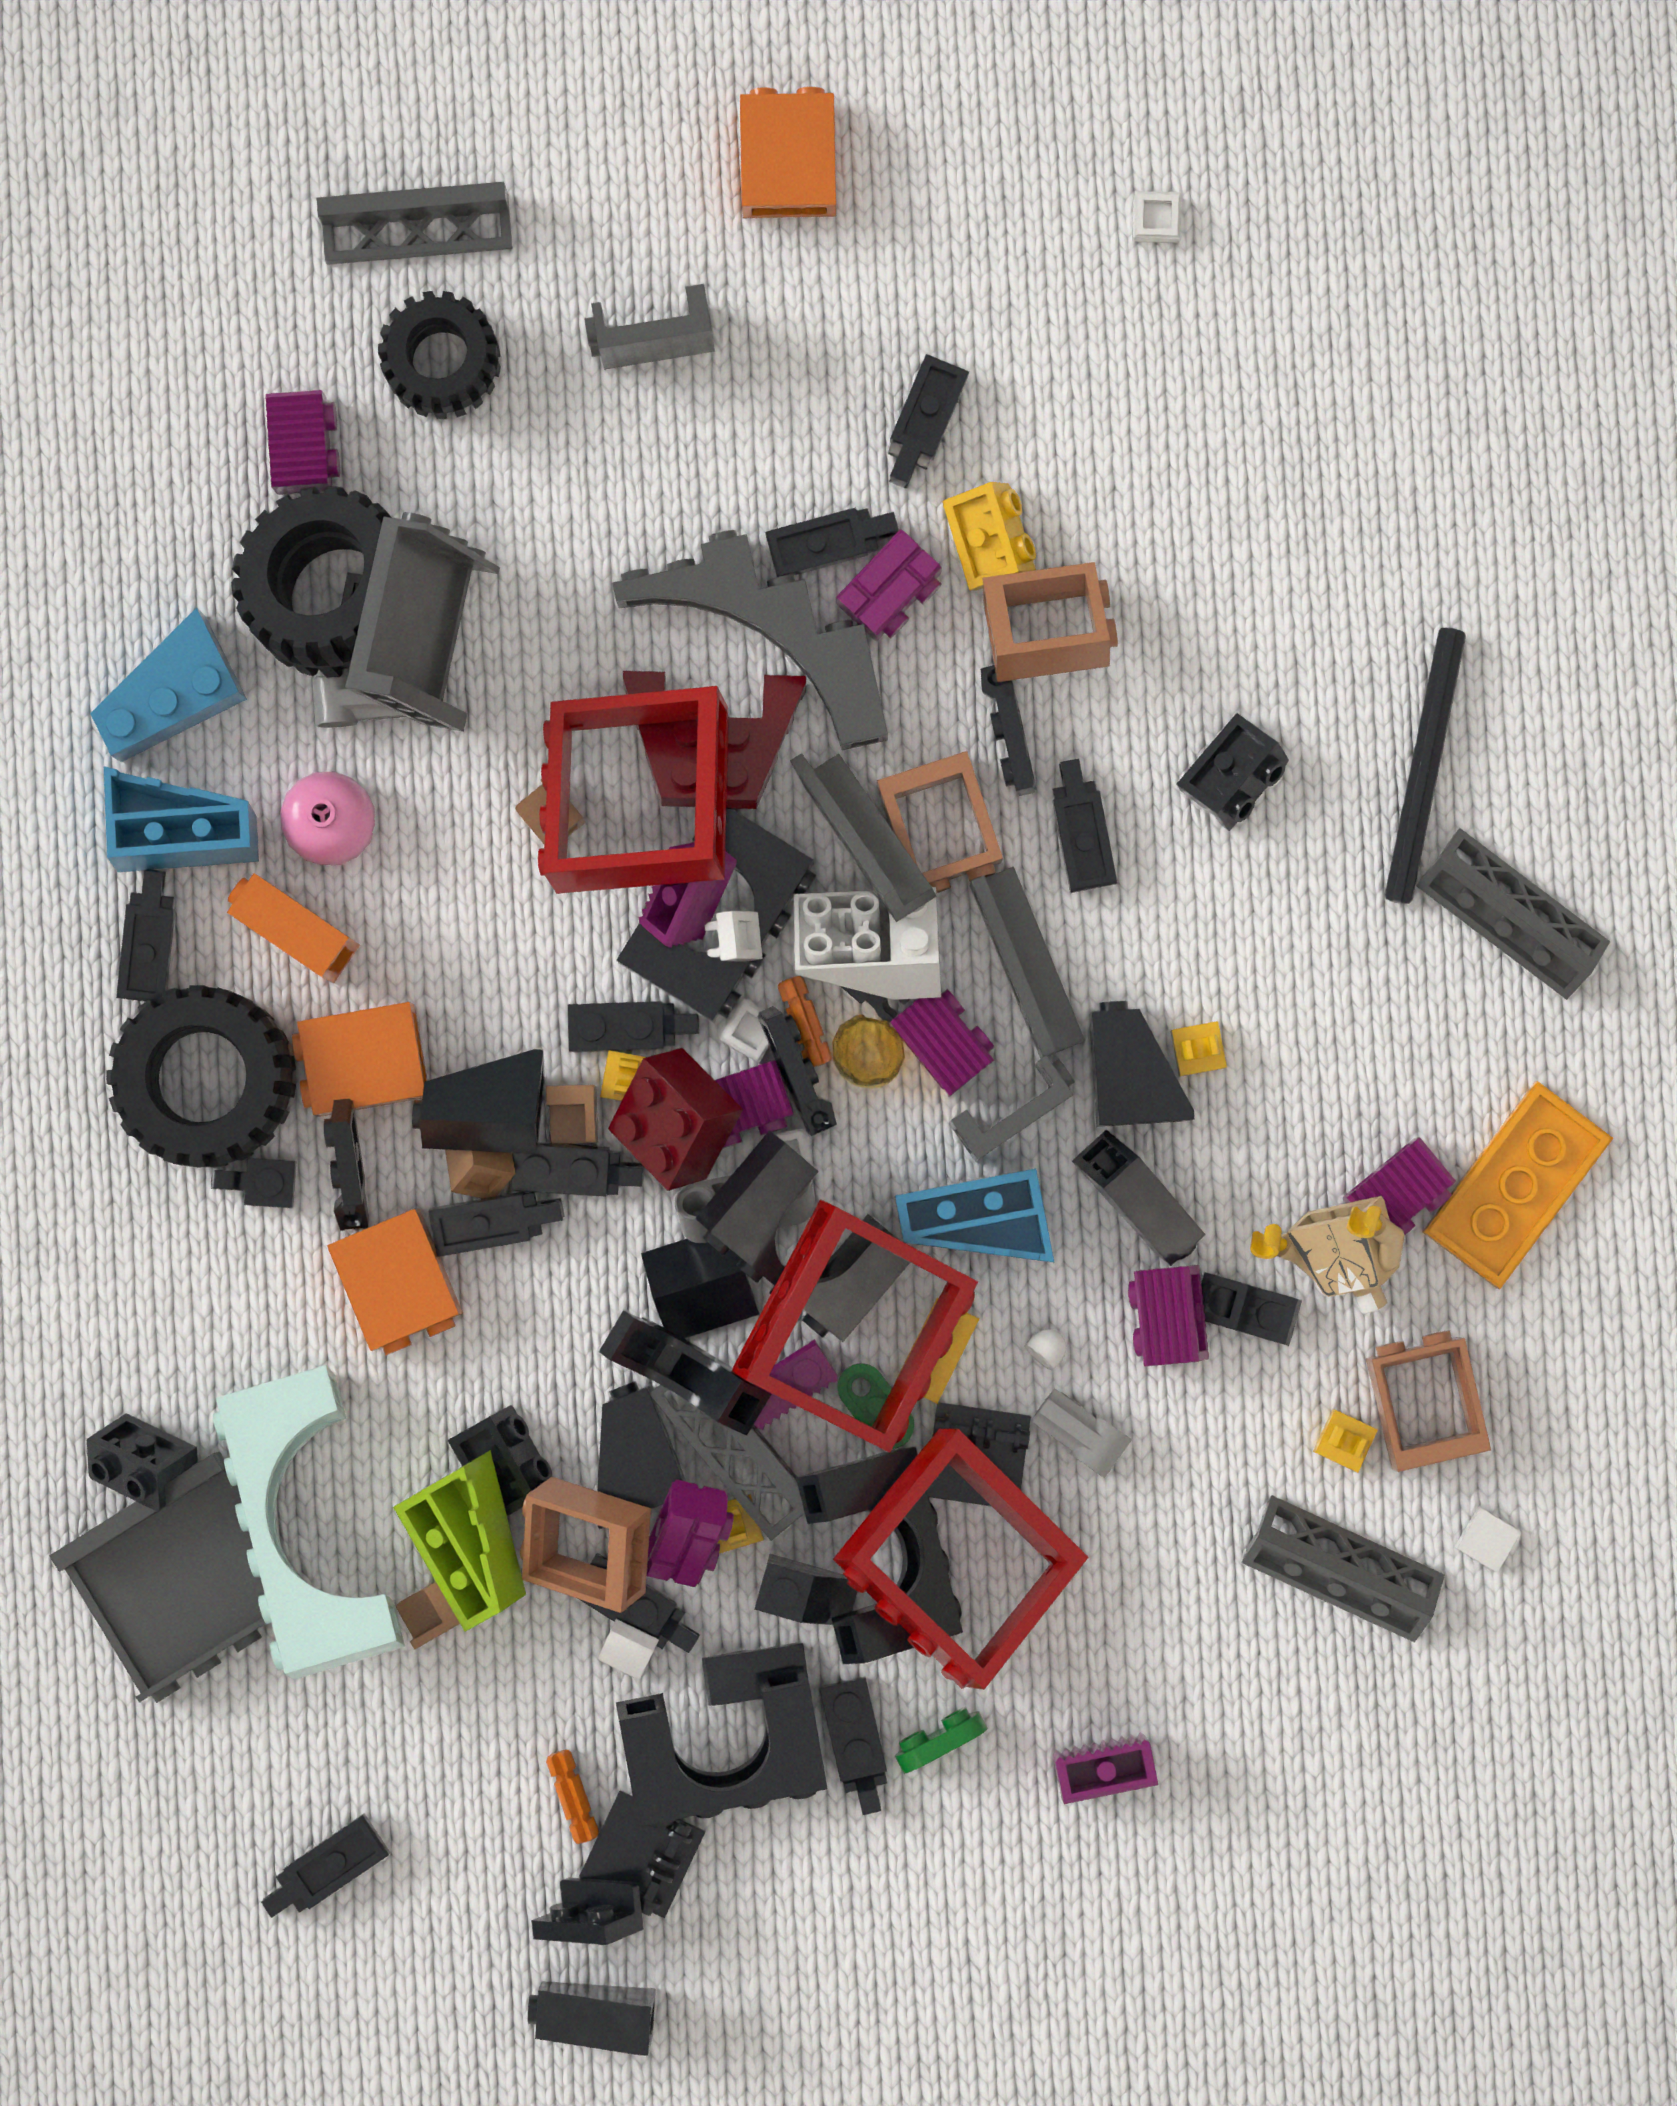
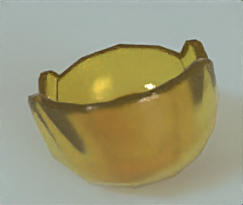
(867, 1052)

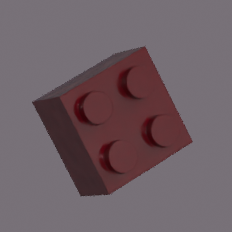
(675, 1118)

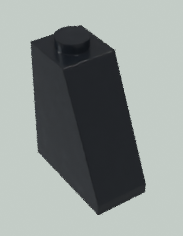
(1131, 1071)
(484, 1106)
(1139, 1197)
(635, 1449)
(803, 1592)
(594, 2016)

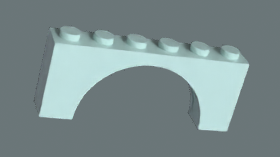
(263, 1434)

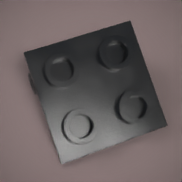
(996, 1433)
(643, 1855)

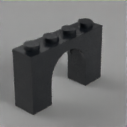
(705, 982)
(746, 1219)
(925, 1565)
(783, 1766)

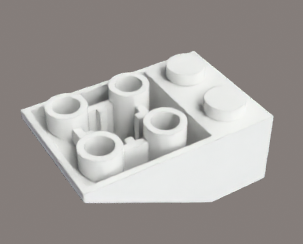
(861, 947)

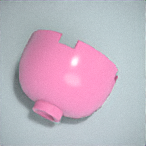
(345, 831)

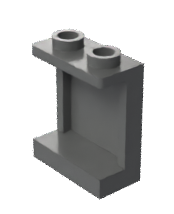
(652, 339)
(980, 1143)

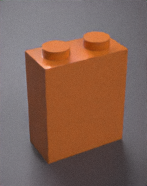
(787, 153)
(291, 927)
(361, 1057)
(395, 1281)

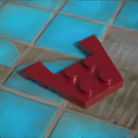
(751, 743)

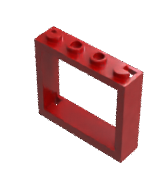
(645, 868)
(792, 1294)
(1064, 1556)

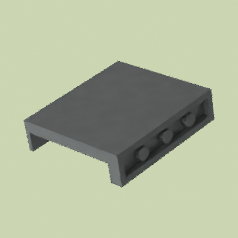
(414, 619)
(170, 1581)

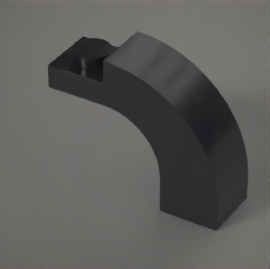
(685, 1371)

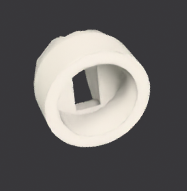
(1047, 1348)

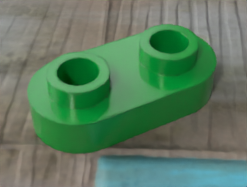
(868, 1407)
(922, 1749)

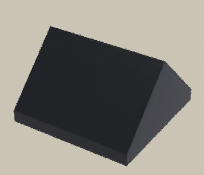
(697, 1287)

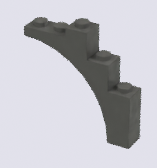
(727, 585)

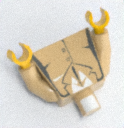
(1341, 1249)

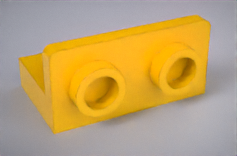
(989, 533)

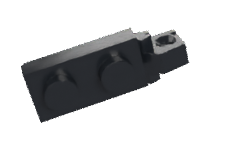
(925, 417)
(828, 540)
(1008, 726)
(1082, 831)
(146, 941)
(626, 1026)
(796, 1072)
(347, 1169)
(574, 1170)
(491, 1222)
(653, 1615)
(855, 1740)
(327, 1867)

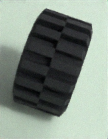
(428, 318)

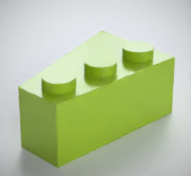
(466, 1541)

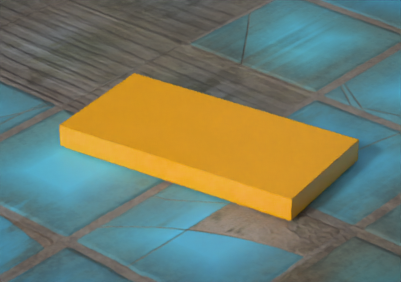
(1517, 1185)

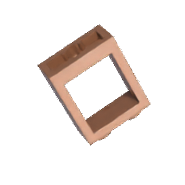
(1050, 655)
(929, 776)
(1441, 1449)
(627, 1549)

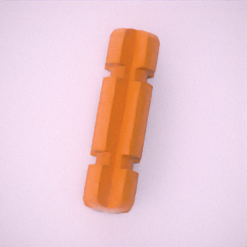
(806, 1019)
(572, 1796)

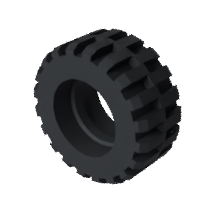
(279, 553)
(139, 1062)

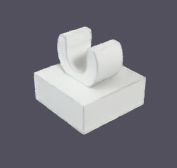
(737, 936)

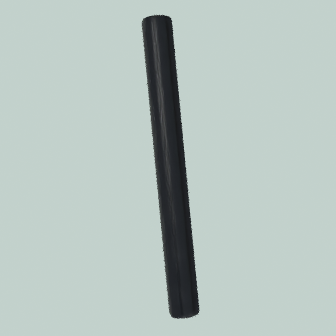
(1425, 765)

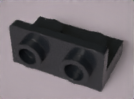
(1234, 771)
(513, 1454)
(138, 1459)
(592, 1912)

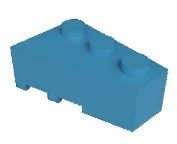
(169, 691)
(174, 826)
(981, 1216)

